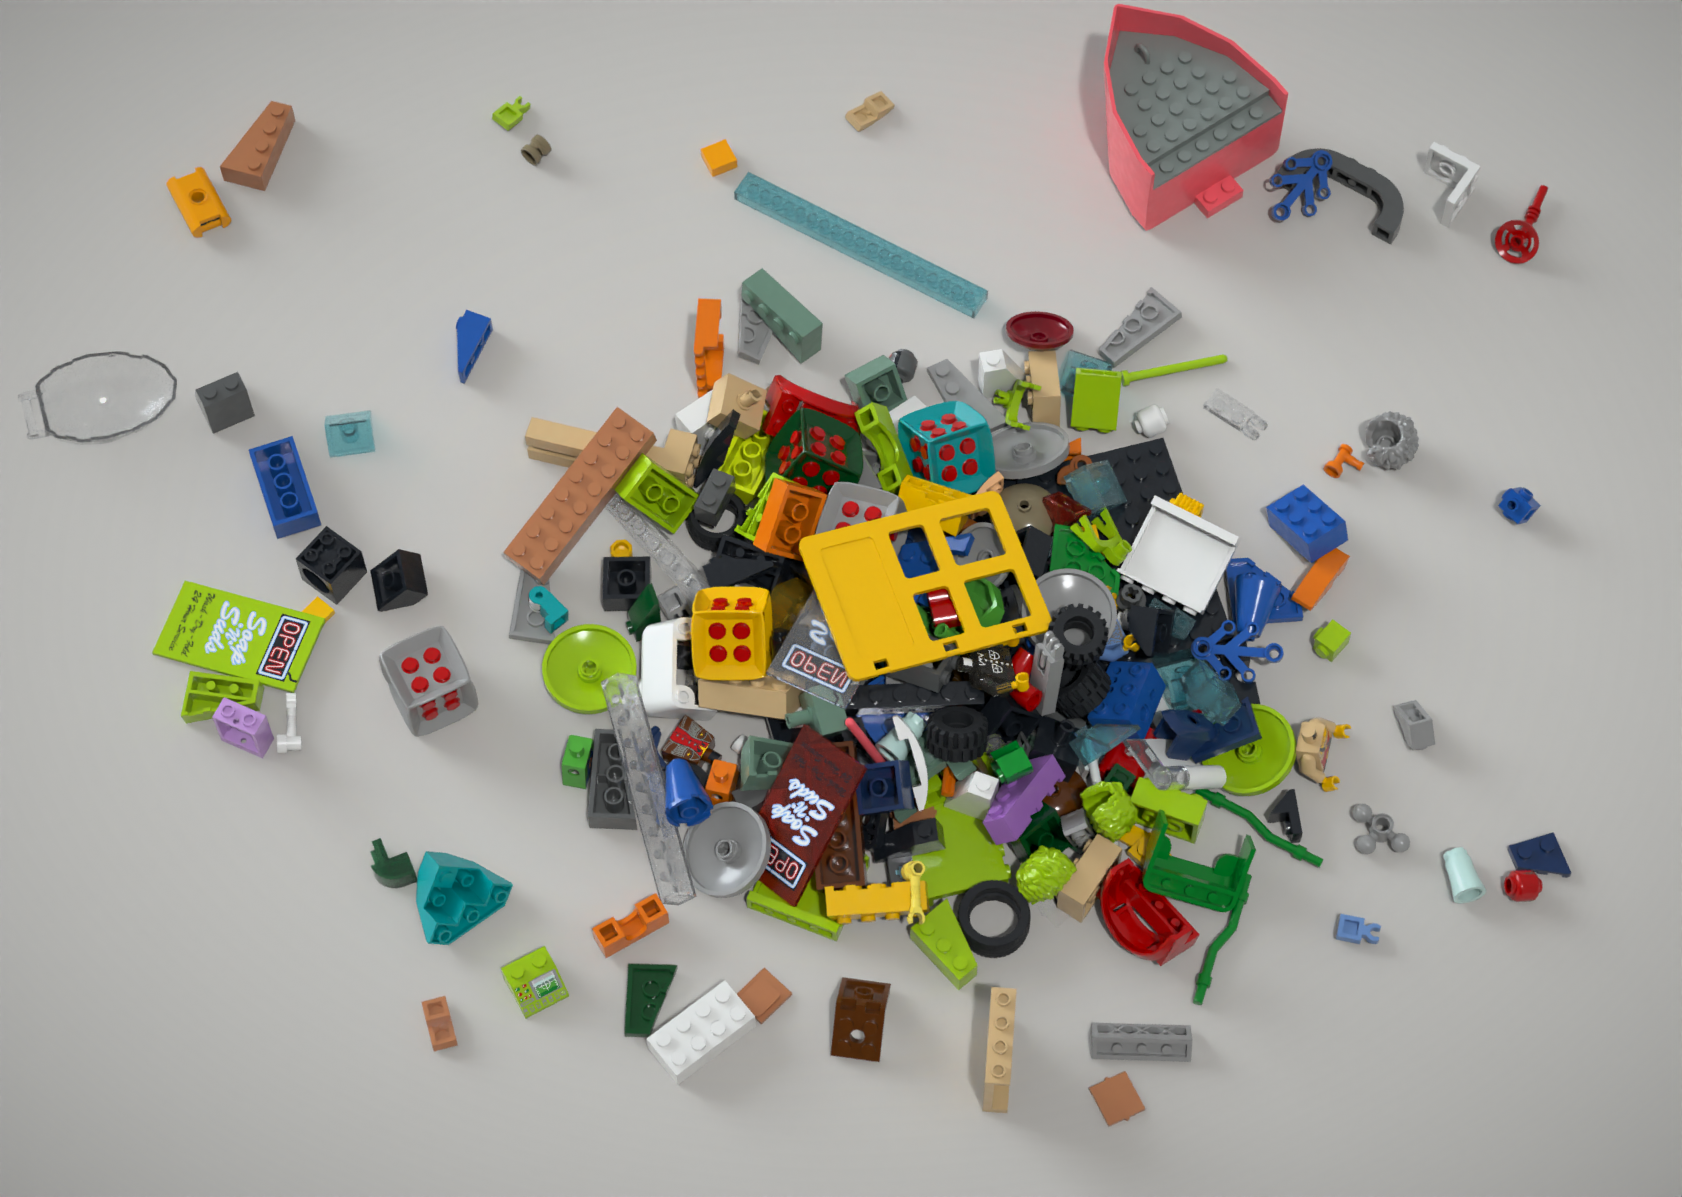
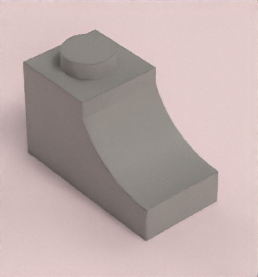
(1416, 725)

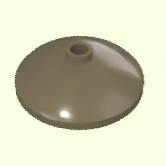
(1034, 515)

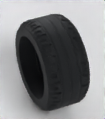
(711, 540)

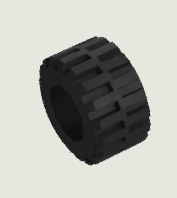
(1089, 622)
(1082, 690)
(957, 734)

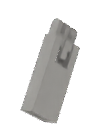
(1047, 672)

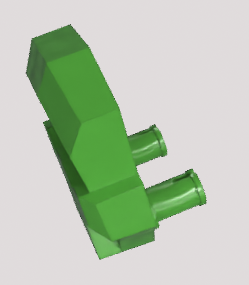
(986, 602)

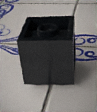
(331, 565)

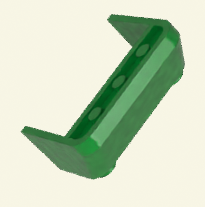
(1192, 882)

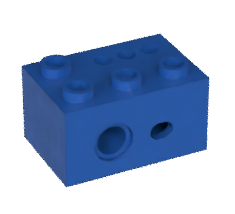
(1132, 696)

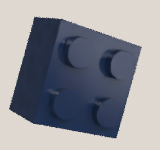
(885, 788)

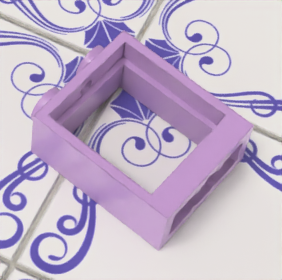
(238, 723)

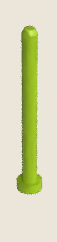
(1173, 368)

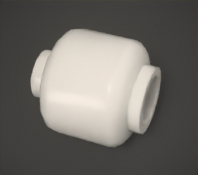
(1151, 421)

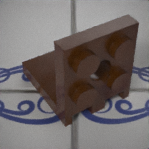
(860, 1007)

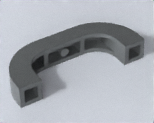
(1363, 181)

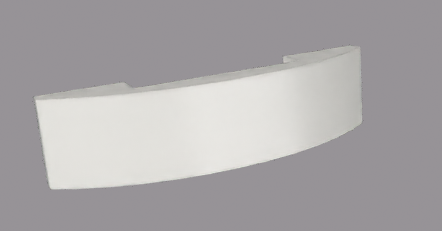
(905, 732)

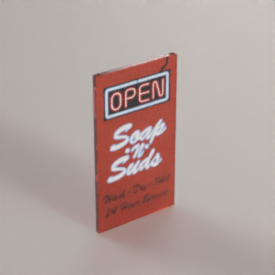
(806, 810)

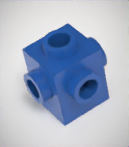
(1518, 504)

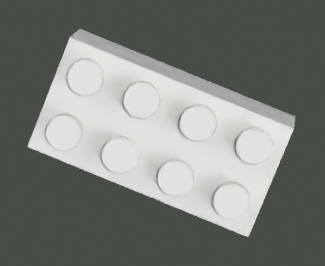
(701, 1032)

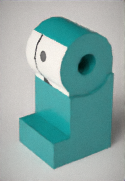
(549, 607)

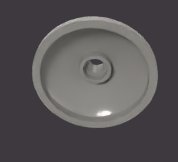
(984, 546)

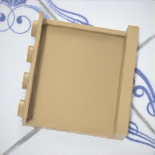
(999, 1050)

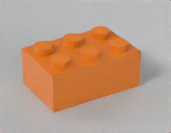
(788, 517)

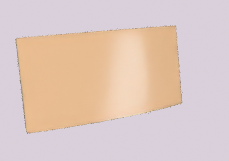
(994, 483)

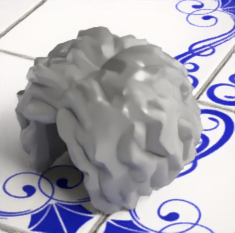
(1391, 440)

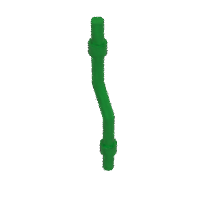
(1299, 852)
(1204, 978)

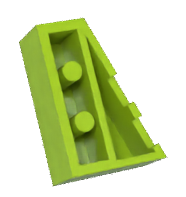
(207, 691)
(945, 945)

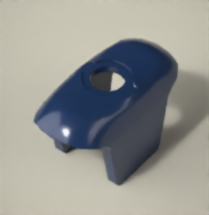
(1187, 736)

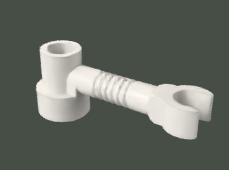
(290, 740)

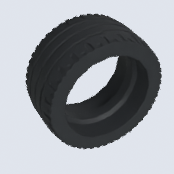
(994, 891)

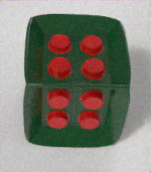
(815, 451)

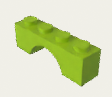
(879, 429)

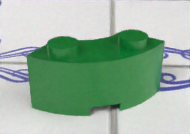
(1010, 763)

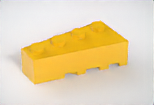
(873, 902)

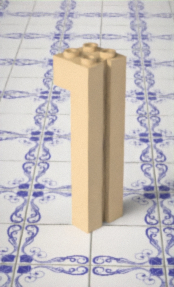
(564, 443)

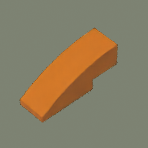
(1320, 578)

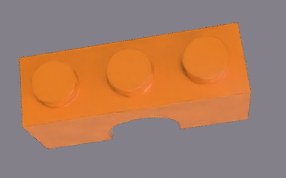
(646, 918)

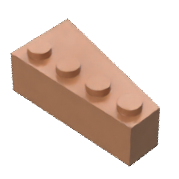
(259, 150)

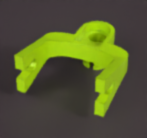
(1011, 401)
(1114, 549)

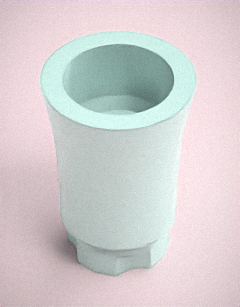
(892, 748)
(1463, 876)

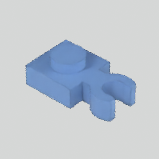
(1353, 929)

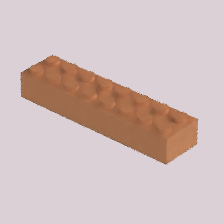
(579, 496)

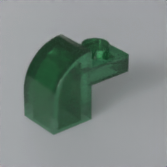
(393, 871)

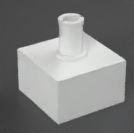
(694, 419)

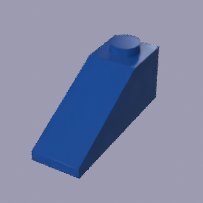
(472, 336)

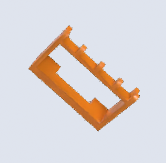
(708, 344)

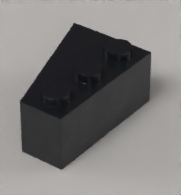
(739, 548)

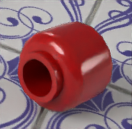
(1522, 885)

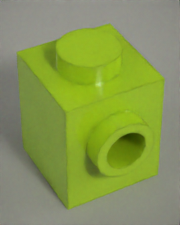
(1331, 640)

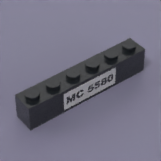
(911, 698)

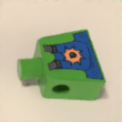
(577, 757)

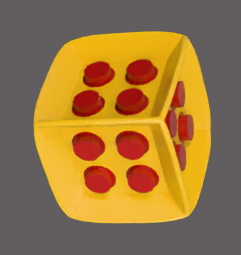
(731, 633)

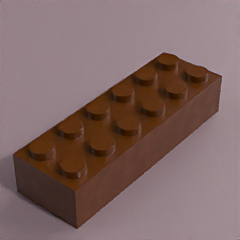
(845, 855)

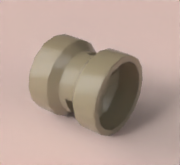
(536, 149)

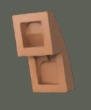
(439, 1023)

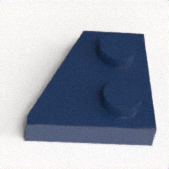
(1540, 855)

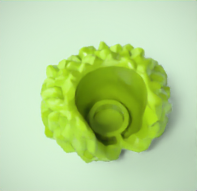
(1109, 809)
(1044, 874)

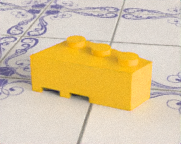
(922, 493)

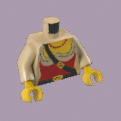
(1314, 747)

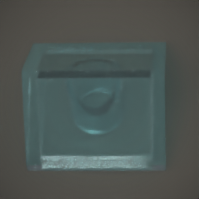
(349, 433)

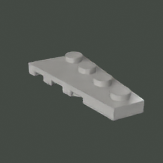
(956, 387)

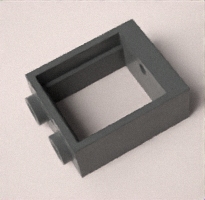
(928, 677)

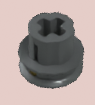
(1124, 597)

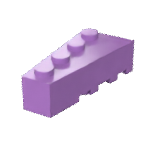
(1021, 799)

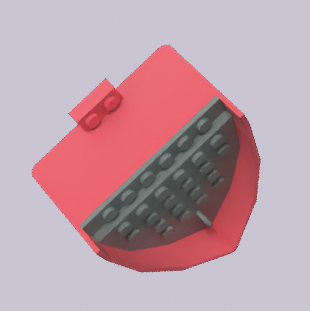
(1183, 114)

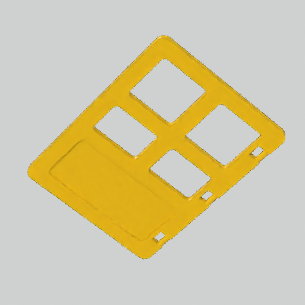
(873, 602)

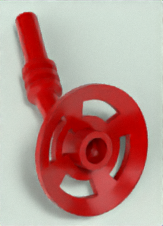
(1521, 235)

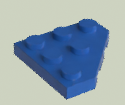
(1284, 609)

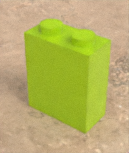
(1096, 399)

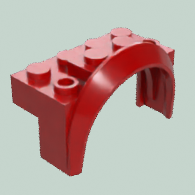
(784, 400)
(1126, 886)

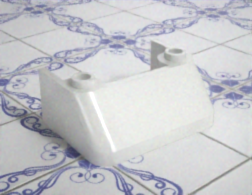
(659, 672)

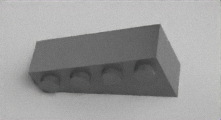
(609, 790)

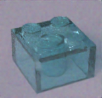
(1209, 693)

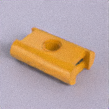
(198, 188)

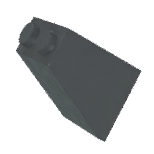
(224, 402)

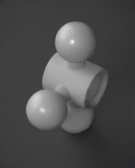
(1367, 843)

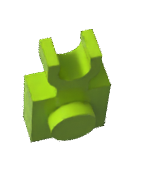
(510, 115)

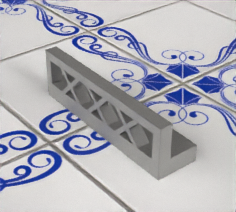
(1141, 1045)

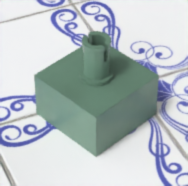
(876, 383)
(819, 715)

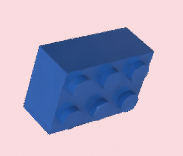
(1307, 523)

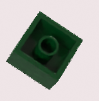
(1043, 830)

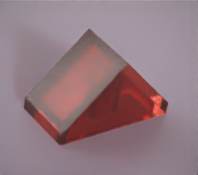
(1064, 509)

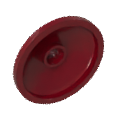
(1039, 330)

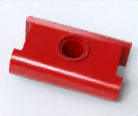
(1119, 756)

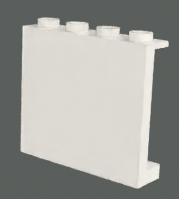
(1179, 556)

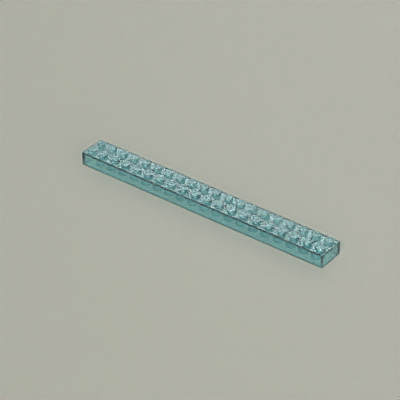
(861, 245)

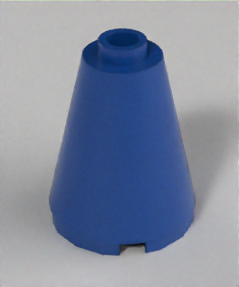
(1254, 601)
(684, 795)

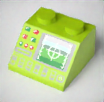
(534, 982)

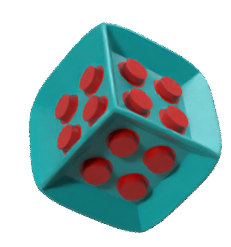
(948, 445)

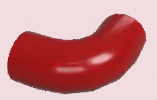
(1030, 699)

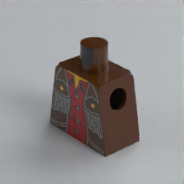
(691, 744)

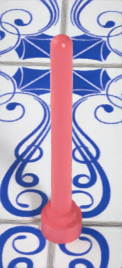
(864, 741)

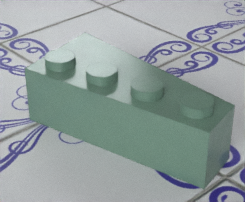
(784, 315)
(762, 762)

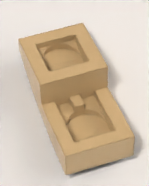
(871, 111)

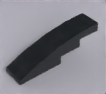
(717, 447)

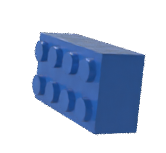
(285, 487)

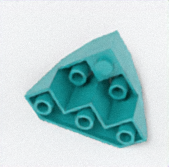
(456, 896)

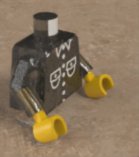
(993, 670)

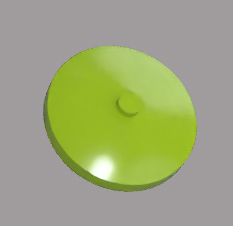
(581, 661)
(1262, 763)

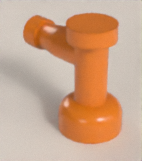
(1334, 468)

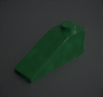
(643, 612)

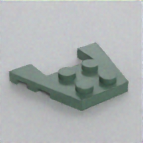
(934, 766)

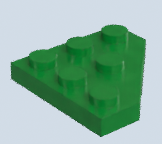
(1073, 553)

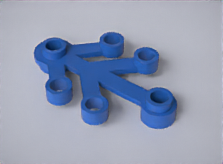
(1303, 182)
(1233, 650)

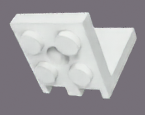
(1454, 171)

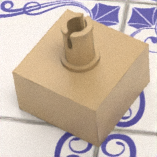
(743, 397)

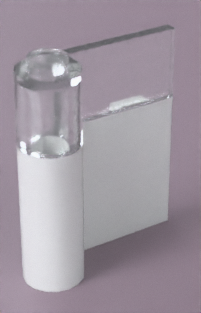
(1173, 773)

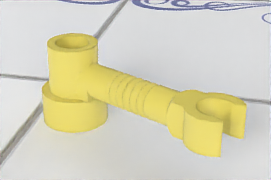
(909, 874)

